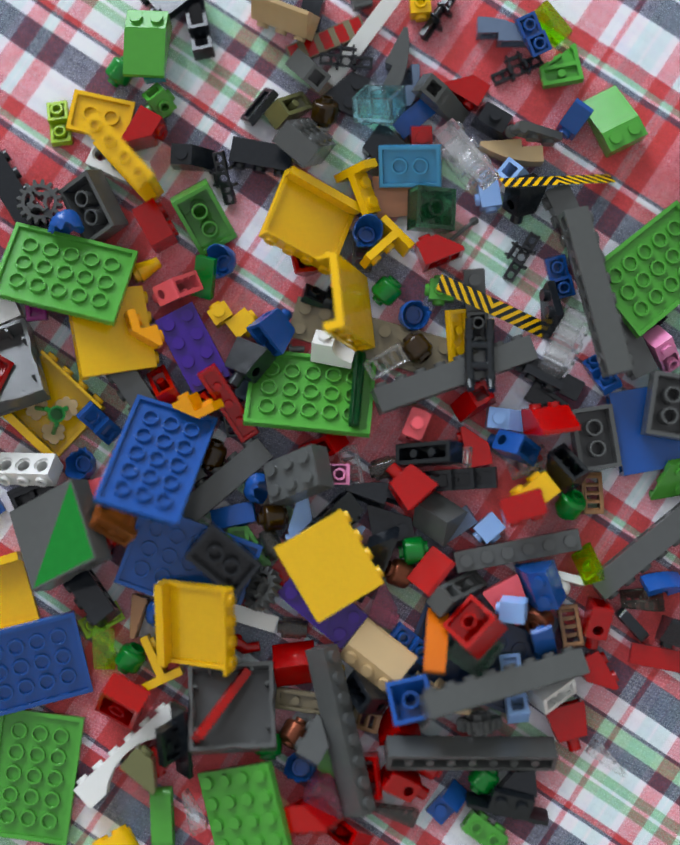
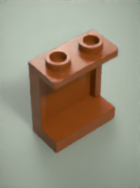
(114, 524)

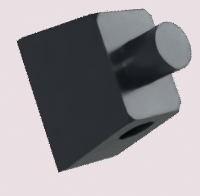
(492, 121)
(381, 136)
(522, 200)
(247, 362)
(565, 468)
(365, 695)

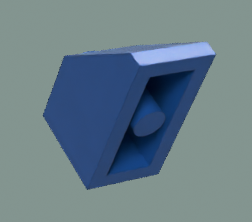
(574, 119)

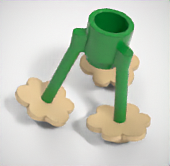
(62, 410)

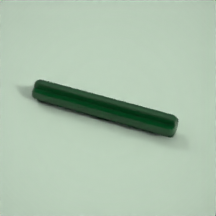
(357, 389)

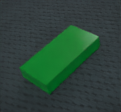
(206, 271)

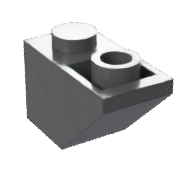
(308, 70)
(314, 744)

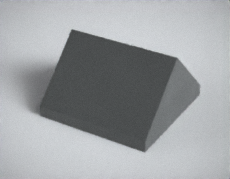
(438, 518)

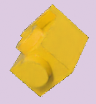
(219, 313)

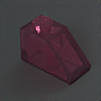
(383, 609)
(323, 793)

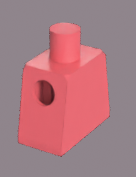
(168, 292)
(415, 424)
(508, 586)

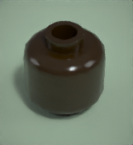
(325, 111)
(417, 347)
(215, 454)
(272, 517)

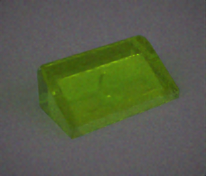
(553, 23)
(588, 565)

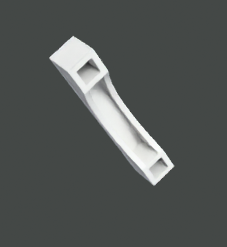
(97, 784)

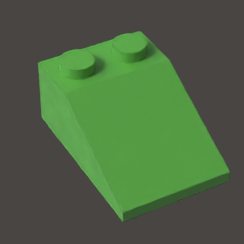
(146, 43)
(614, 121)
(203, 216)

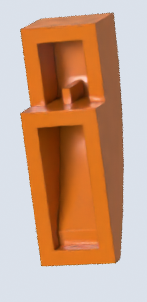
(435, 643)

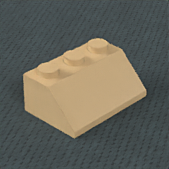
(285, 18)
(377, 655)

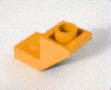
(149, 335)
(193, 405)

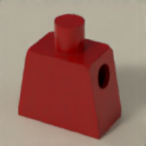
(410, 486)
(599, 614)
(569, 723)
(403, 784)

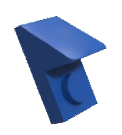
(447, 802)

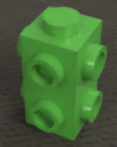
(483, 830)

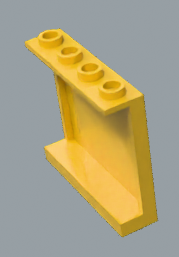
(122, 157)
(308, 218)
(351, 304)
(110, 349)
(60, 384)
(330, 565)
(16, 594)
(195, 625)

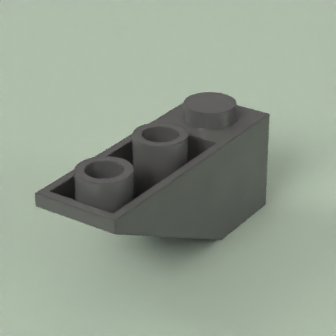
(439, 98)

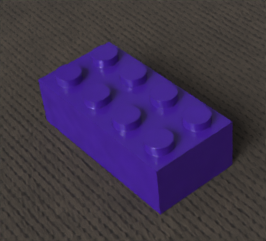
(191, 344)
(337, 627)

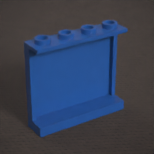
(638, 451)

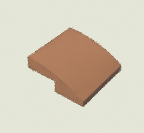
(392, 201)

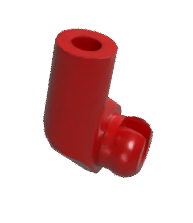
(244, 647)

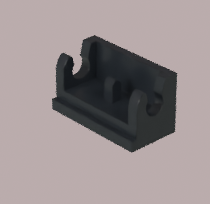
(22, 494)

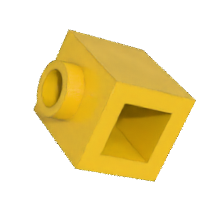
(420, 10)
(240, 321)

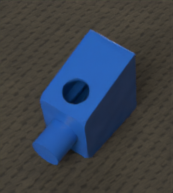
(273, 330)
(509, 445)

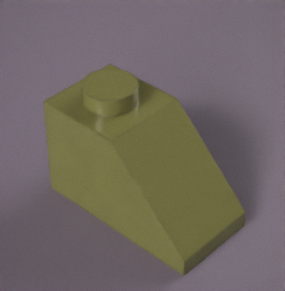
(288, 108)
(142, 768)

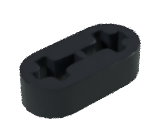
(631, 624)

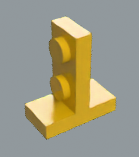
(361, 185)
(392, 238)
(161, 673)

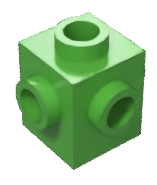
(159, 100)
(434, 296)

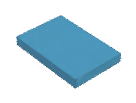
(410, 165)

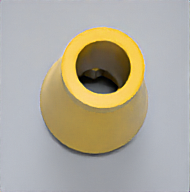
(145, 269)

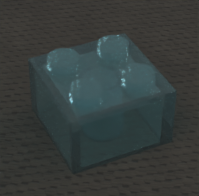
(379, 104)

